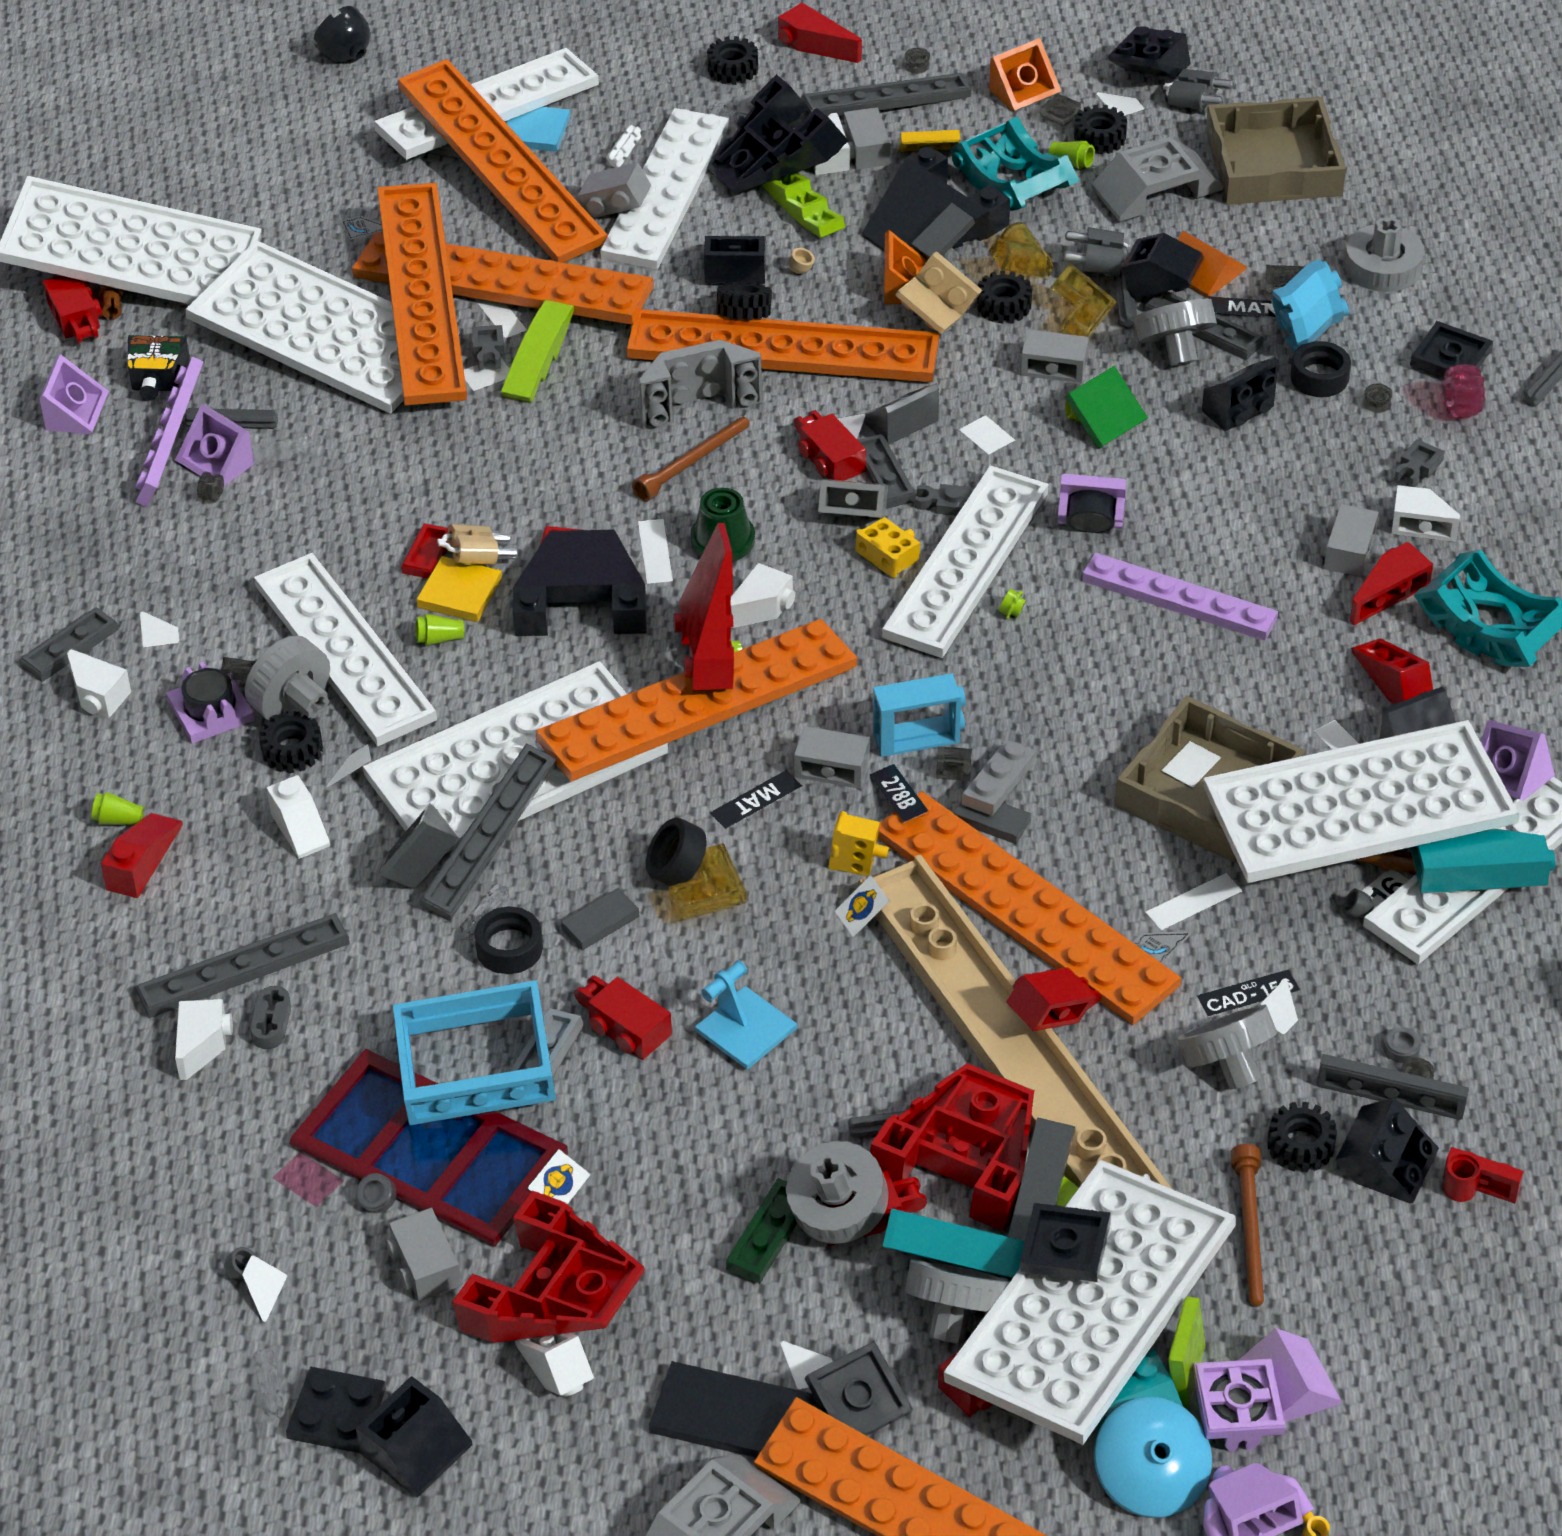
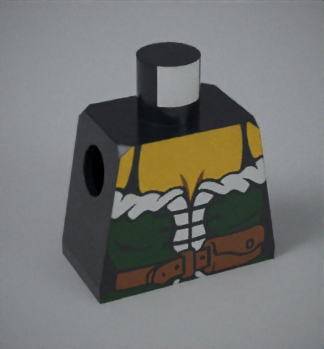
(155, 362)

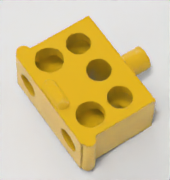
(888, 547)
(855, 844)

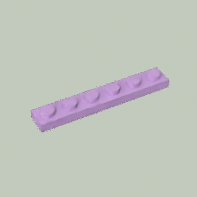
(164, 438)
(1180, 596)

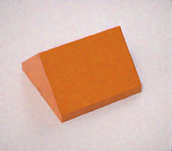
(1022, 75)
(900, 266)
(1216, 268)

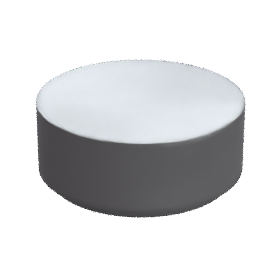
(1402, 1044)
(376, 1193)

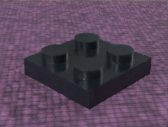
(1449, 347)
(1065, 1242)
(860, 1390)
(333, 1407)

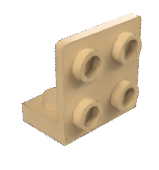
(939, 293)

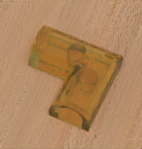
(1021, 252)
(1088, 302)
(714, 891)

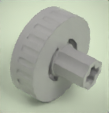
(1373, 255)
(1175, 326)
(296, 672)
(1230, 1043)
(834, 1174)
(955, 1294)

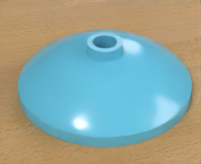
(1134, 1473)

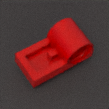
(1469, 1173)

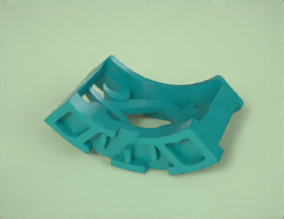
(1042, 170)
(1532, 616)

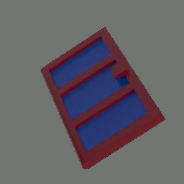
(461, 1167)

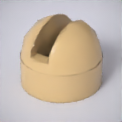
(801, 260)

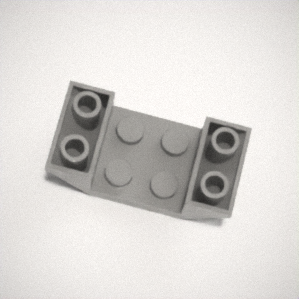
(1148, 170)
(697, 374)
(725, 1500)

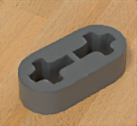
(263, 1016)

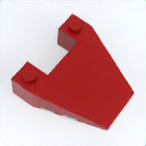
(706, 617)
(968, 1131)
(567, 1287)

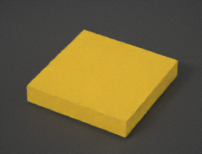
(936, 139)
(459, 589)

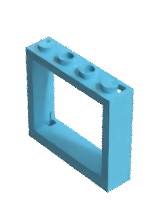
(478, 1093)

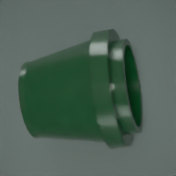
(726, 507)

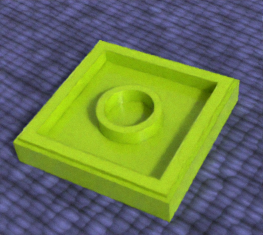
(1187, 1349)

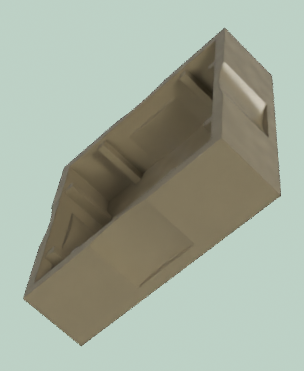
(1275, 150)
(1175, 805)

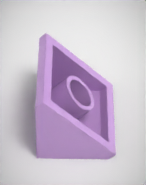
(71, 399)
(216, 446)
(1518, 757)
(1298, 1374)

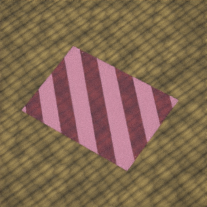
(308, 1179)

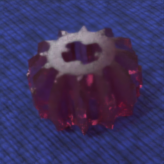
(1463, 391)

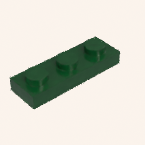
(763, 1236)

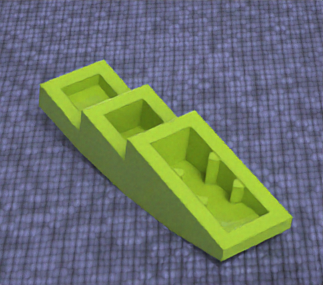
(804, 204)
(537, 351)

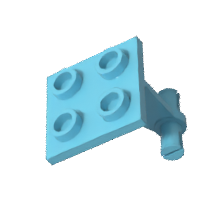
(744, 1022)

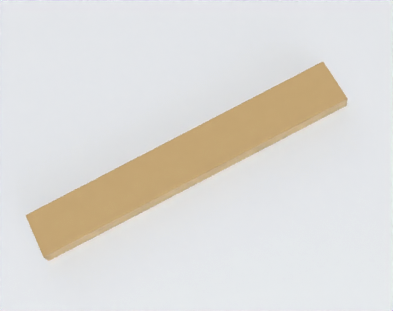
(973, 993)

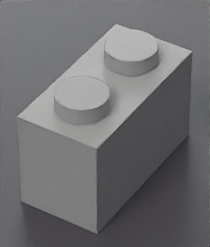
(867, 138)
(614, 190)
(1054, 356)
(853, 498)
(1349, 540)
(832, 757)
(424, 1255)

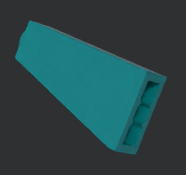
(1483, 862)
(953, 1243)

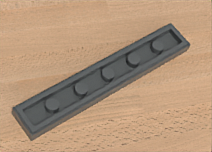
(889, 94)
(487, 832)
(242, 965)

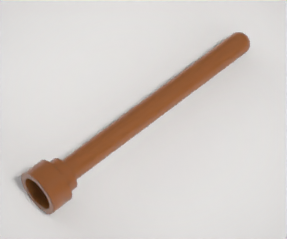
(648, 485)
(1246, 1162)

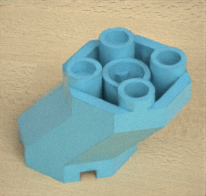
(1309, 304)

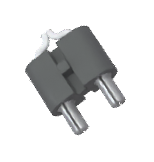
(1196, 89)
(1101, 250)

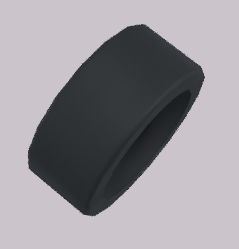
(1320, 384)
(676, 852)
(508, 960)

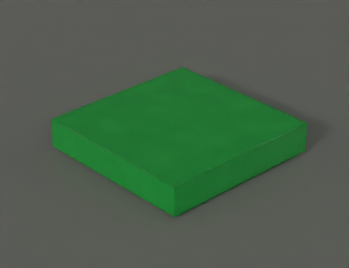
(1106, 407)

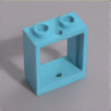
(922, 733)

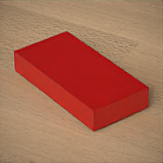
(425, 552)

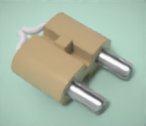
(476, 544)

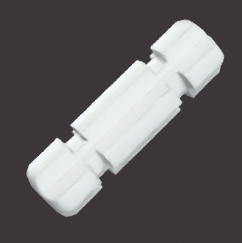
(623, 146)

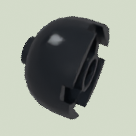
(343, 36)

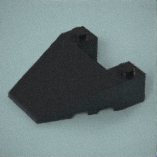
(768, 146)
(922, 194)
(580, 569)

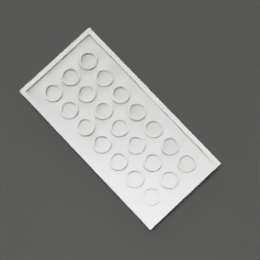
(120, 241)
(306, 323)
(467, 761)
(1359, 801)
(1070, 1345)

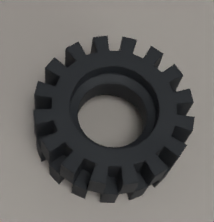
(732, 60)
(1101, 128)
(743, 300)
(1004, 308)
(291, 755)
(1302, 1153)

